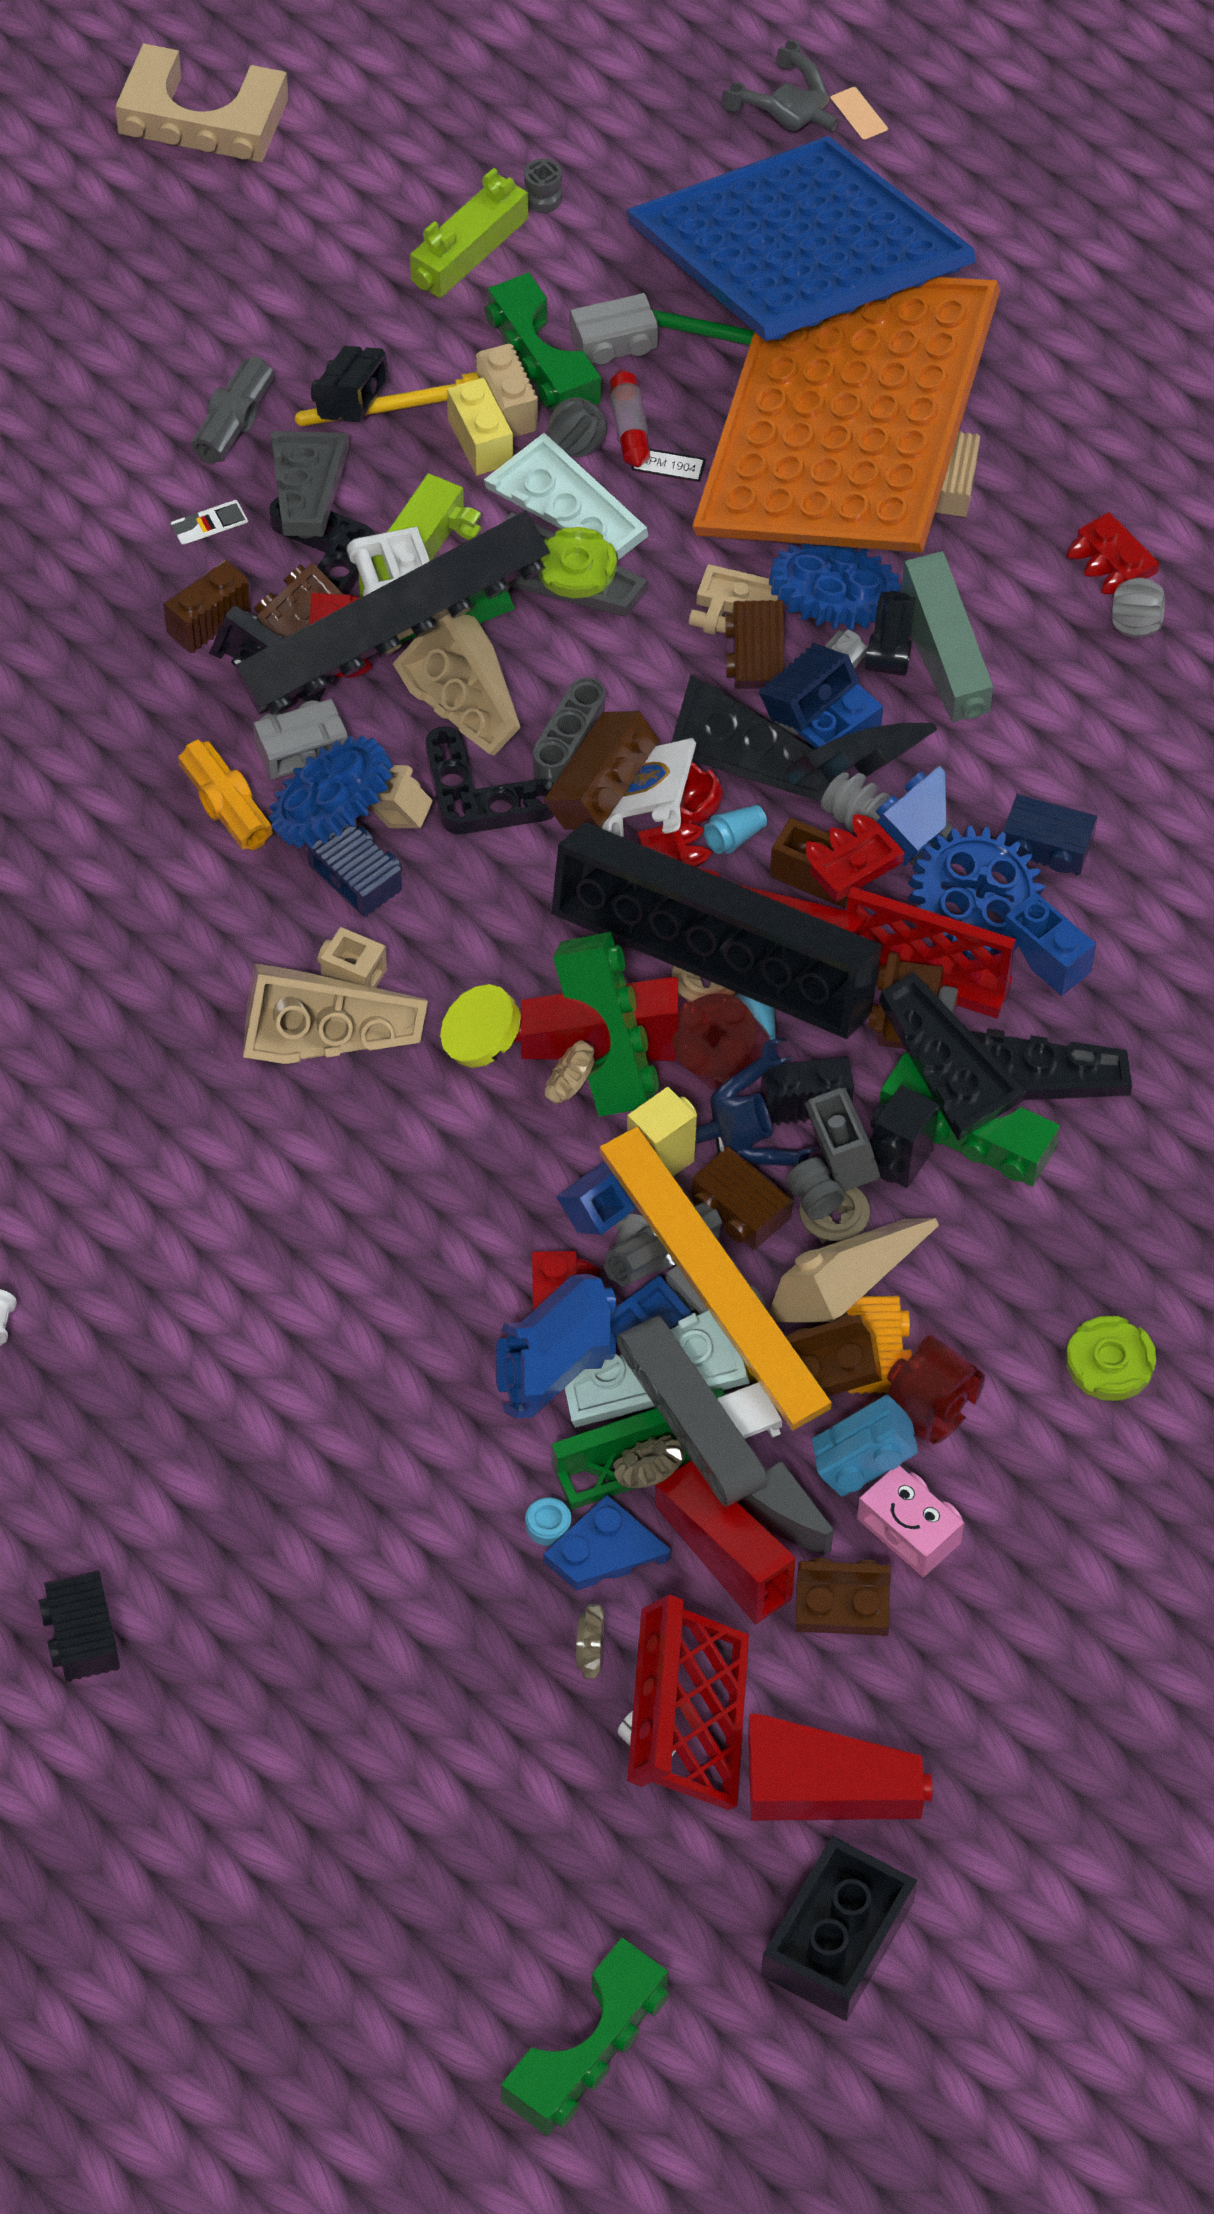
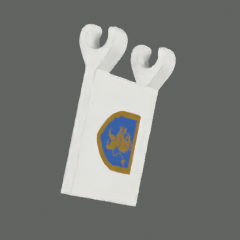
(656, 788)

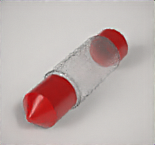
(629, 418)

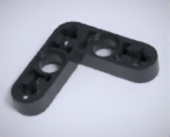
(332, 544)
(476, 802)

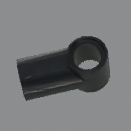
(890, 644)

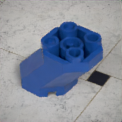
(555, 1344)

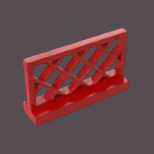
(980, 982)
(660, 1693)

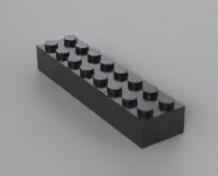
(716, 929)

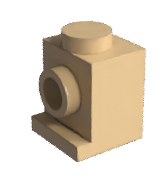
(403, 802)
(353, 958)

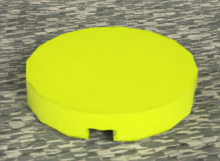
(480, 1025)

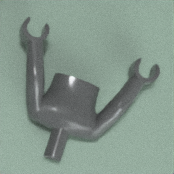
(788, 104)

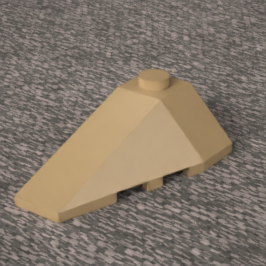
(462, 680)
(311, 1016)
(836, 1276)

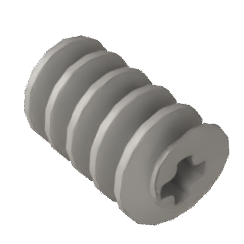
(846, 797)

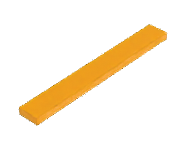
(715, 1278)

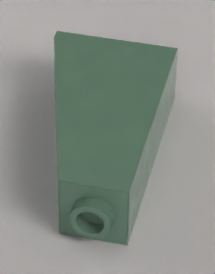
(946, 638)

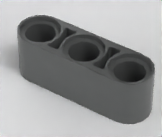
(568, 728)

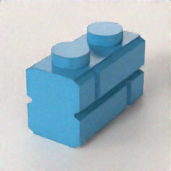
(864, 1446)

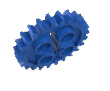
(831, 583)
(330, 791)
(979, 858)

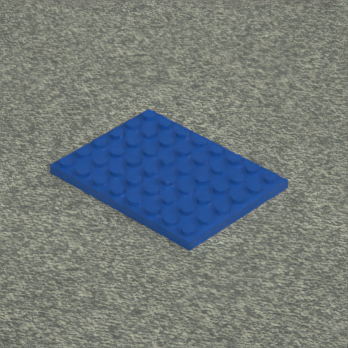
(800, 237)

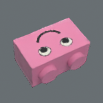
(911, 1520)

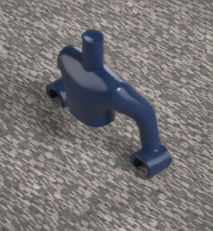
(746, 1119)

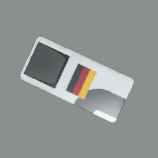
(209, 522)

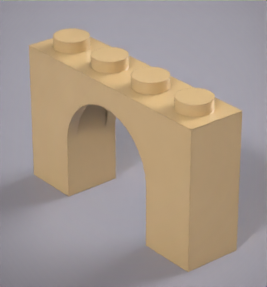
(236, 130)

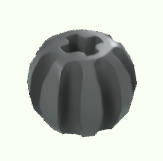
(577, 427)

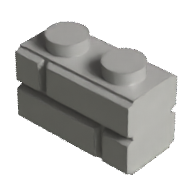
(614, 329)
(291, 737)

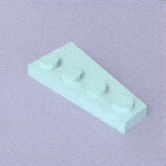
(564, 494)
(617, 1392)

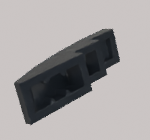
(864, 749)

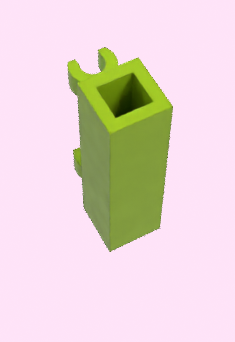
(468, 235)
(435, 511)

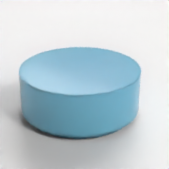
(547, 1521)

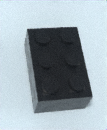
(838, 1928)

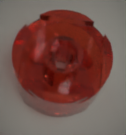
(716, 1021)
(934, 1388)

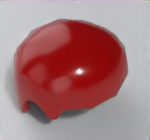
(700, 796)

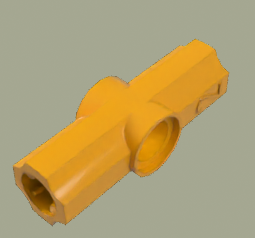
(225, 795)

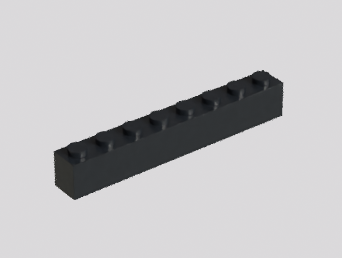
(392, 613)

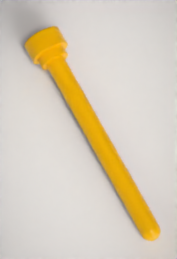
(392, 402)

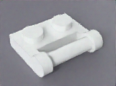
(400, 551)

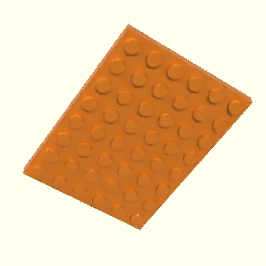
(850, 422)

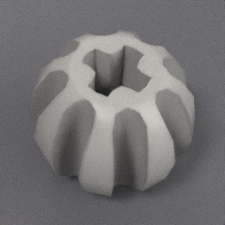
(1138, 608)

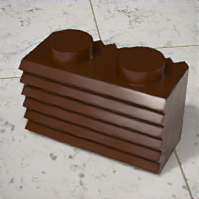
(200, 608)
(757, 642)
(743, 1197)

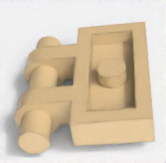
(720, 590)

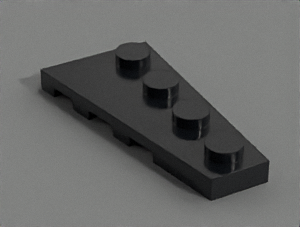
(742, 740)
(951, 1061)
(1060, 1070)

